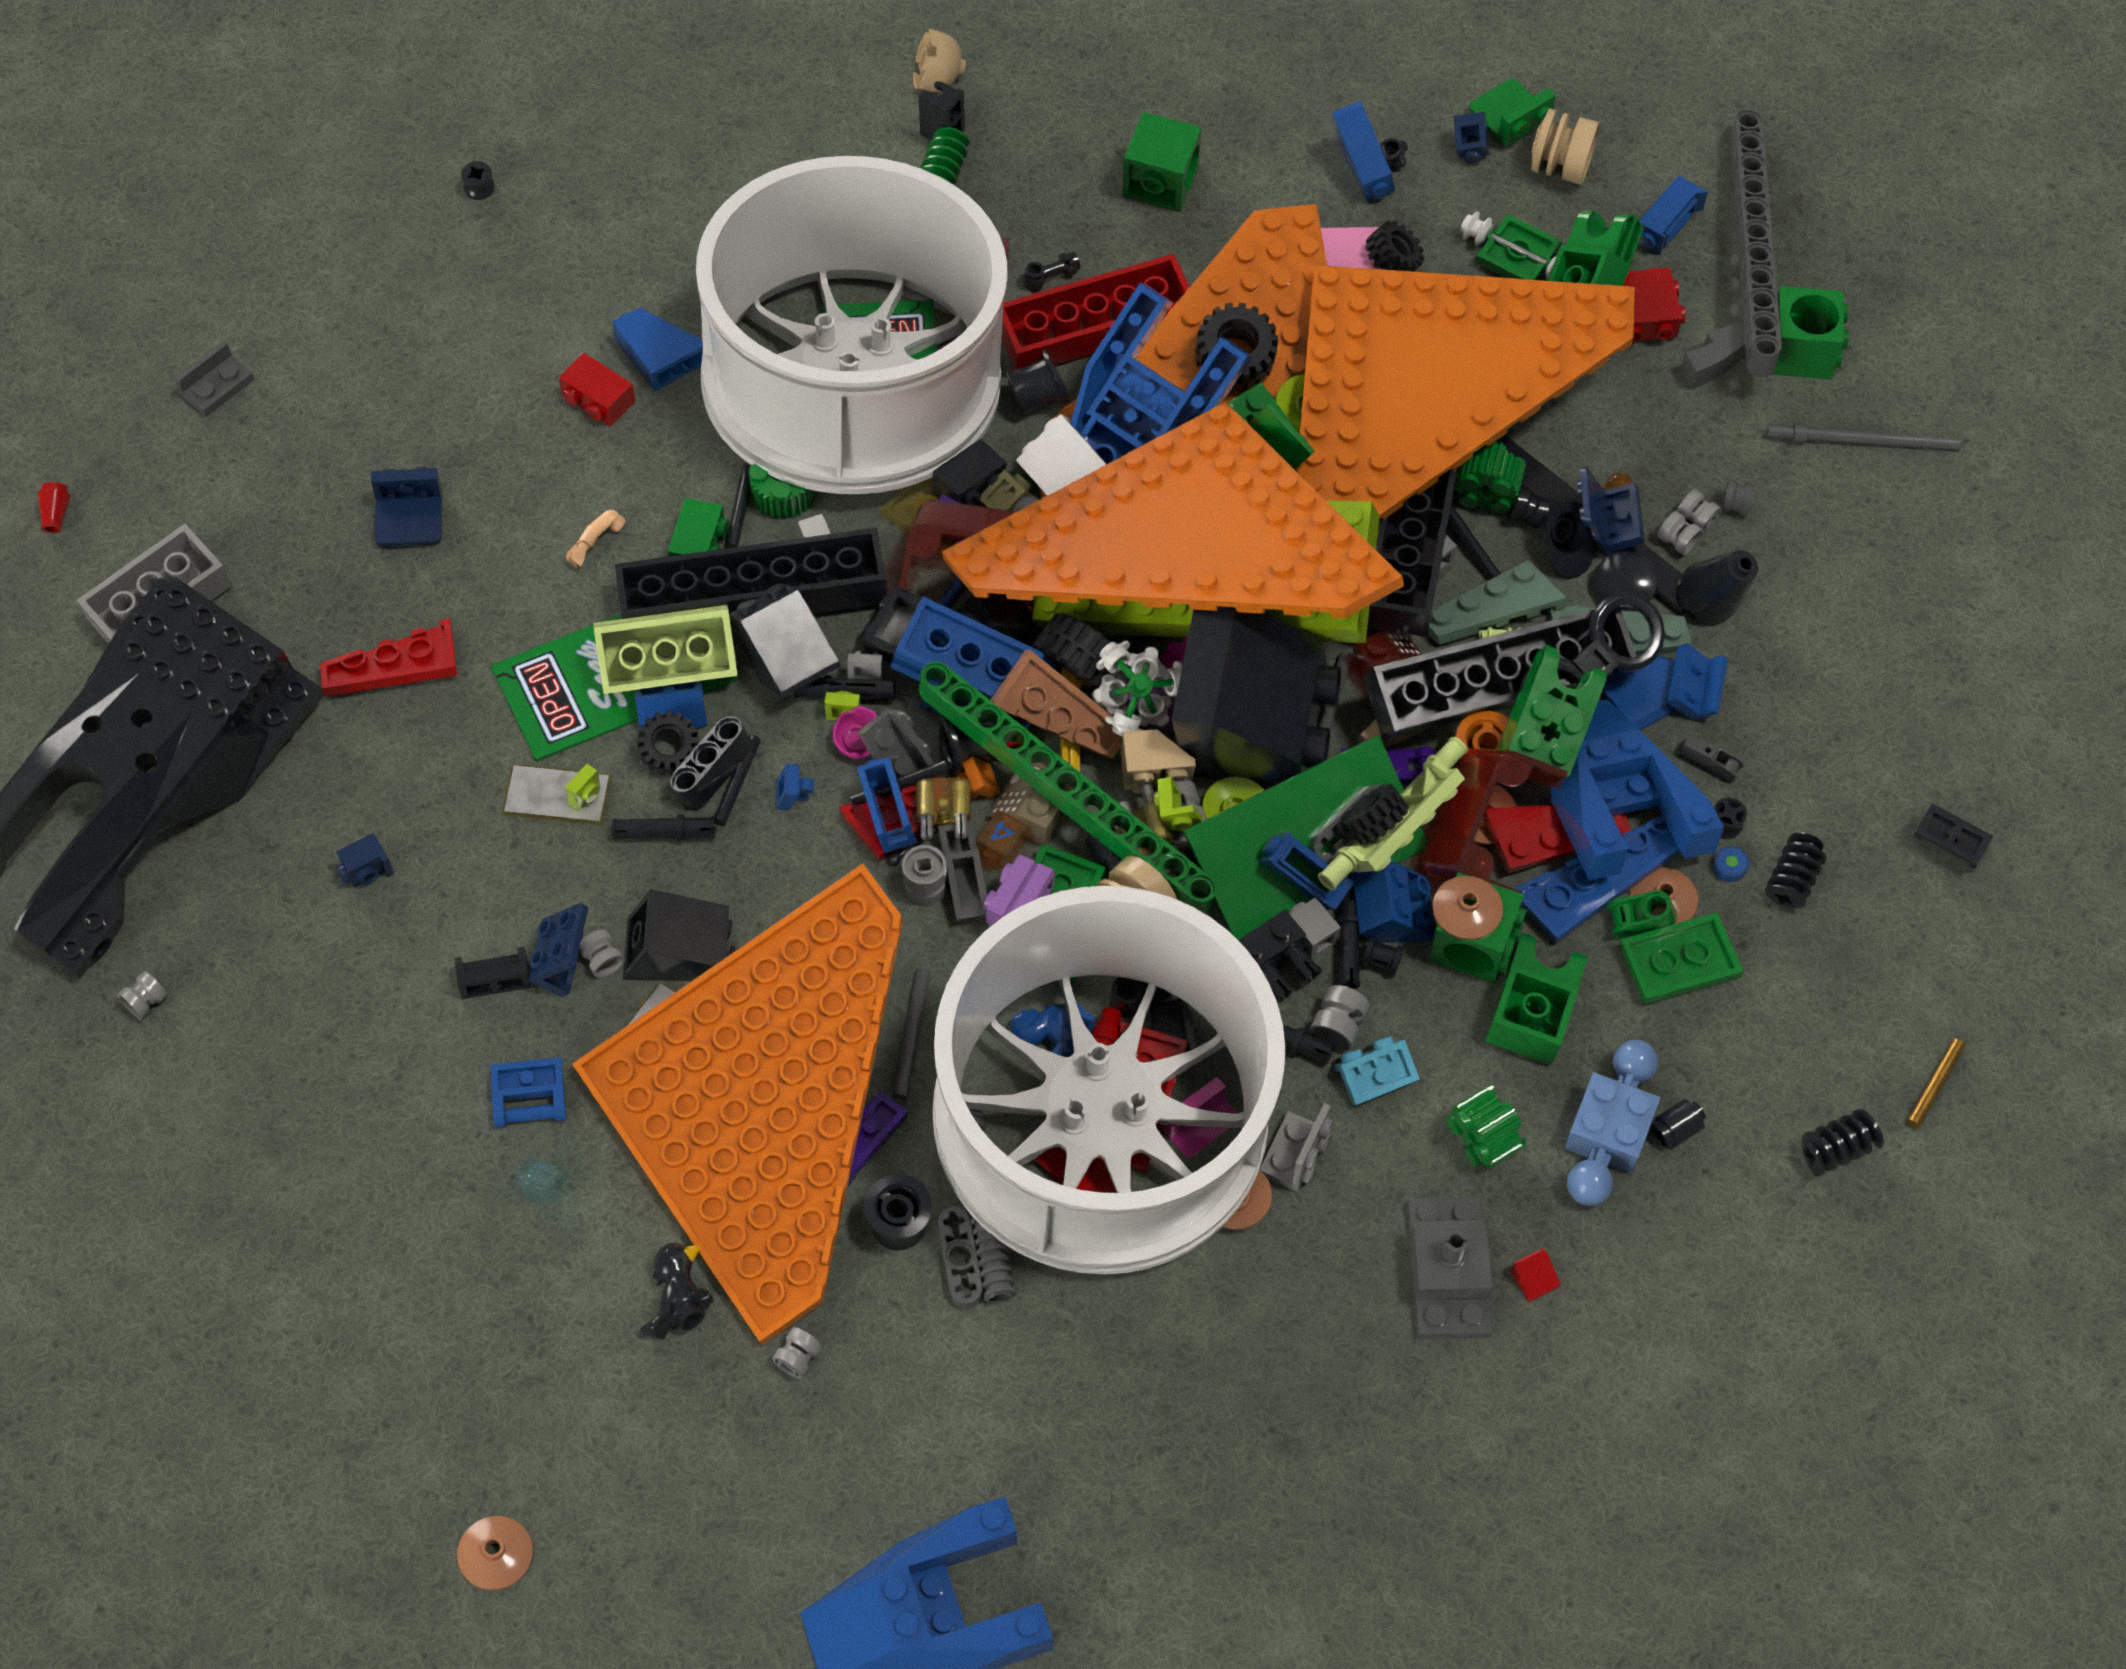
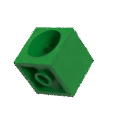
(1161, 161)
(1811, 332)
(1485, 955)

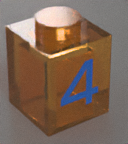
(1001, 840)

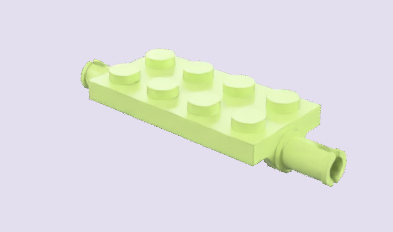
(1426, 792)

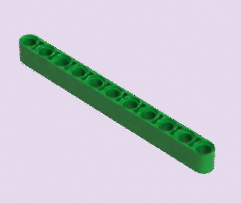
(1057, 773)

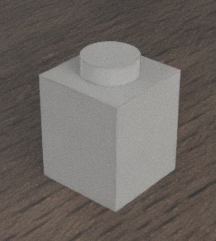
(1320, 927)

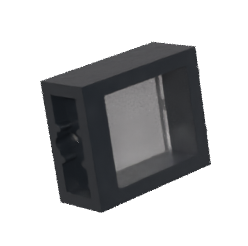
(890, 623)

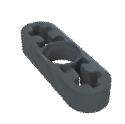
(1335, 822)
(973, 1279)

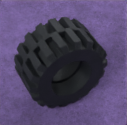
(1243, 325)
(1075, 647)

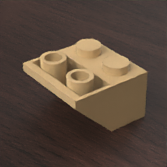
(1150, 757)

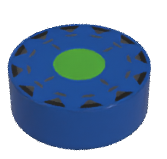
(1731, 864)

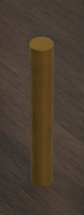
(1936, 1083)

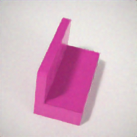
(1195, 1138)

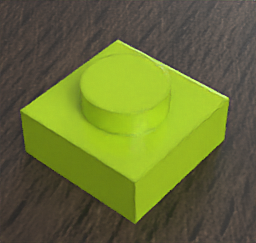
(840, 702)
(583, 787)

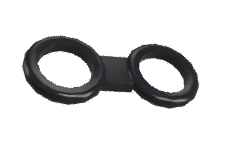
(1598, 652)

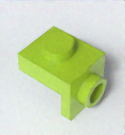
(1170, 807)

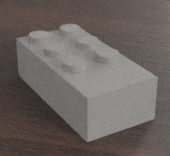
(177, 556)

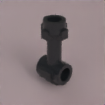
(1036, 273)

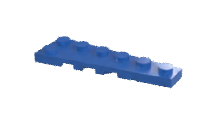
(1568, 899)

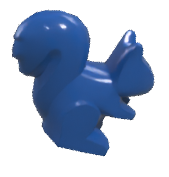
(1051, 1025)

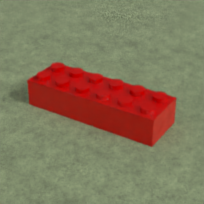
(1078, 315)

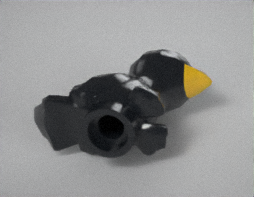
(681, 1300)

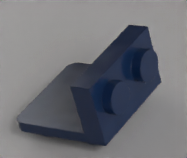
(407, 507)
(1611, 513)
(558, 949)

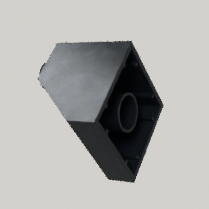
(1252, 697)

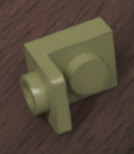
(1006, 491)

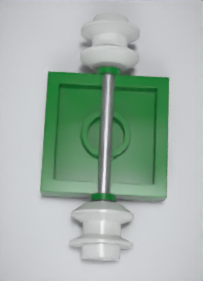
(1513, 248)

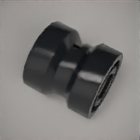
(1529, 508)

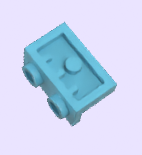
(1376, 1070)

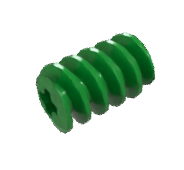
(946, 154)

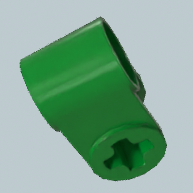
(1638, 913)

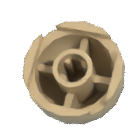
(938, 61)

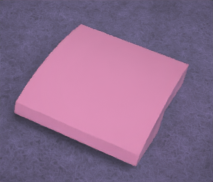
(1347, 247)

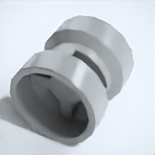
(1699, 511)
(1680, 533)
(599, 950)
(142, 995)
(797, 1353)

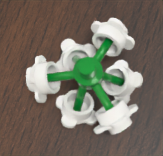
(1145, 669)

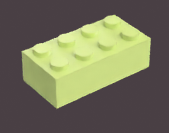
(665, 649)

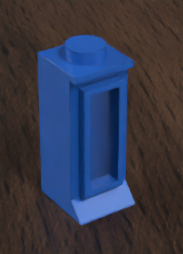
(1671, 213)
(875, 776)
(1276, 851)

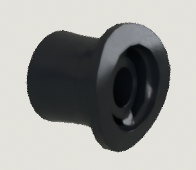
(1037, 385)
(958, 747)
(898, 1211)

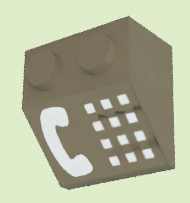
(1030, 808)

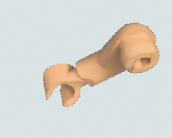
(610, 519)

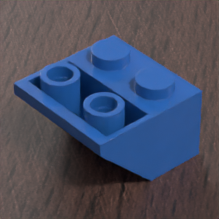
(1394, 905)

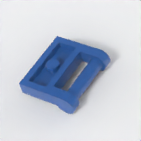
(528, 1081)

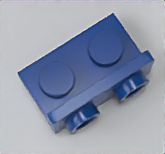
(1697, 683)

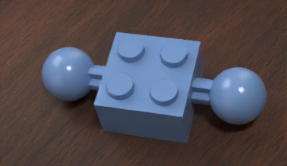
(1612, 1123)

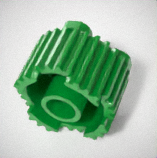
(1490, 479)
(776, 496)
(1486, 1127)

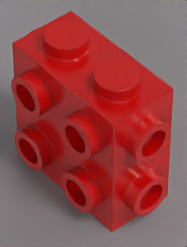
(1655, 304)

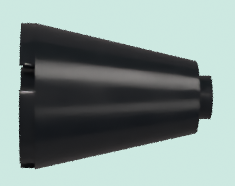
(1717, 586)

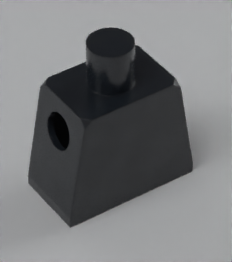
(1002, 615)

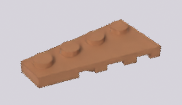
(1054, 704)

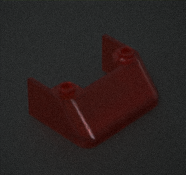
(947, 520)
(1452, 839)

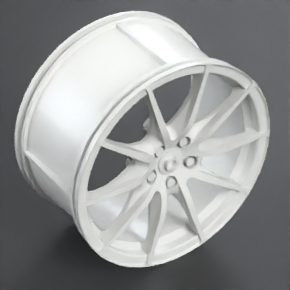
(849, 399)
(1102, 1096)

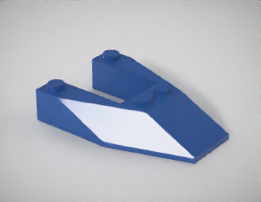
(1130, 404)
(1623, 774)
(906, 1611)

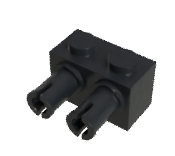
(1279, 943)

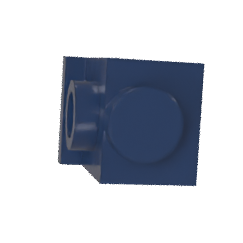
(1471, 127)
(363, 861)

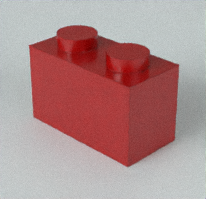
(596, 389)

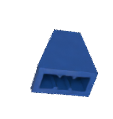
(1363, 151)
(657, 347)

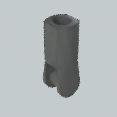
(1706, 756)

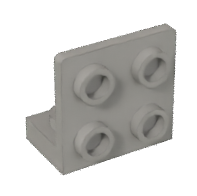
(1296, 1149)

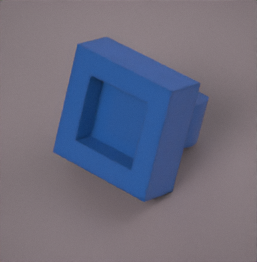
(792, 788)

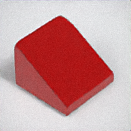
(1535, 1275)

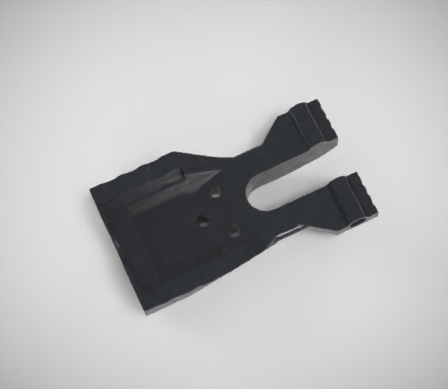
(217, 717)

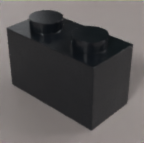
(968, 473)

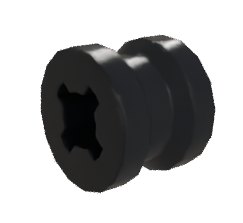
(476, 188)
(1735, 812)

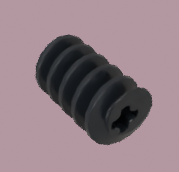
(1796, 870)
(1840, 1138)

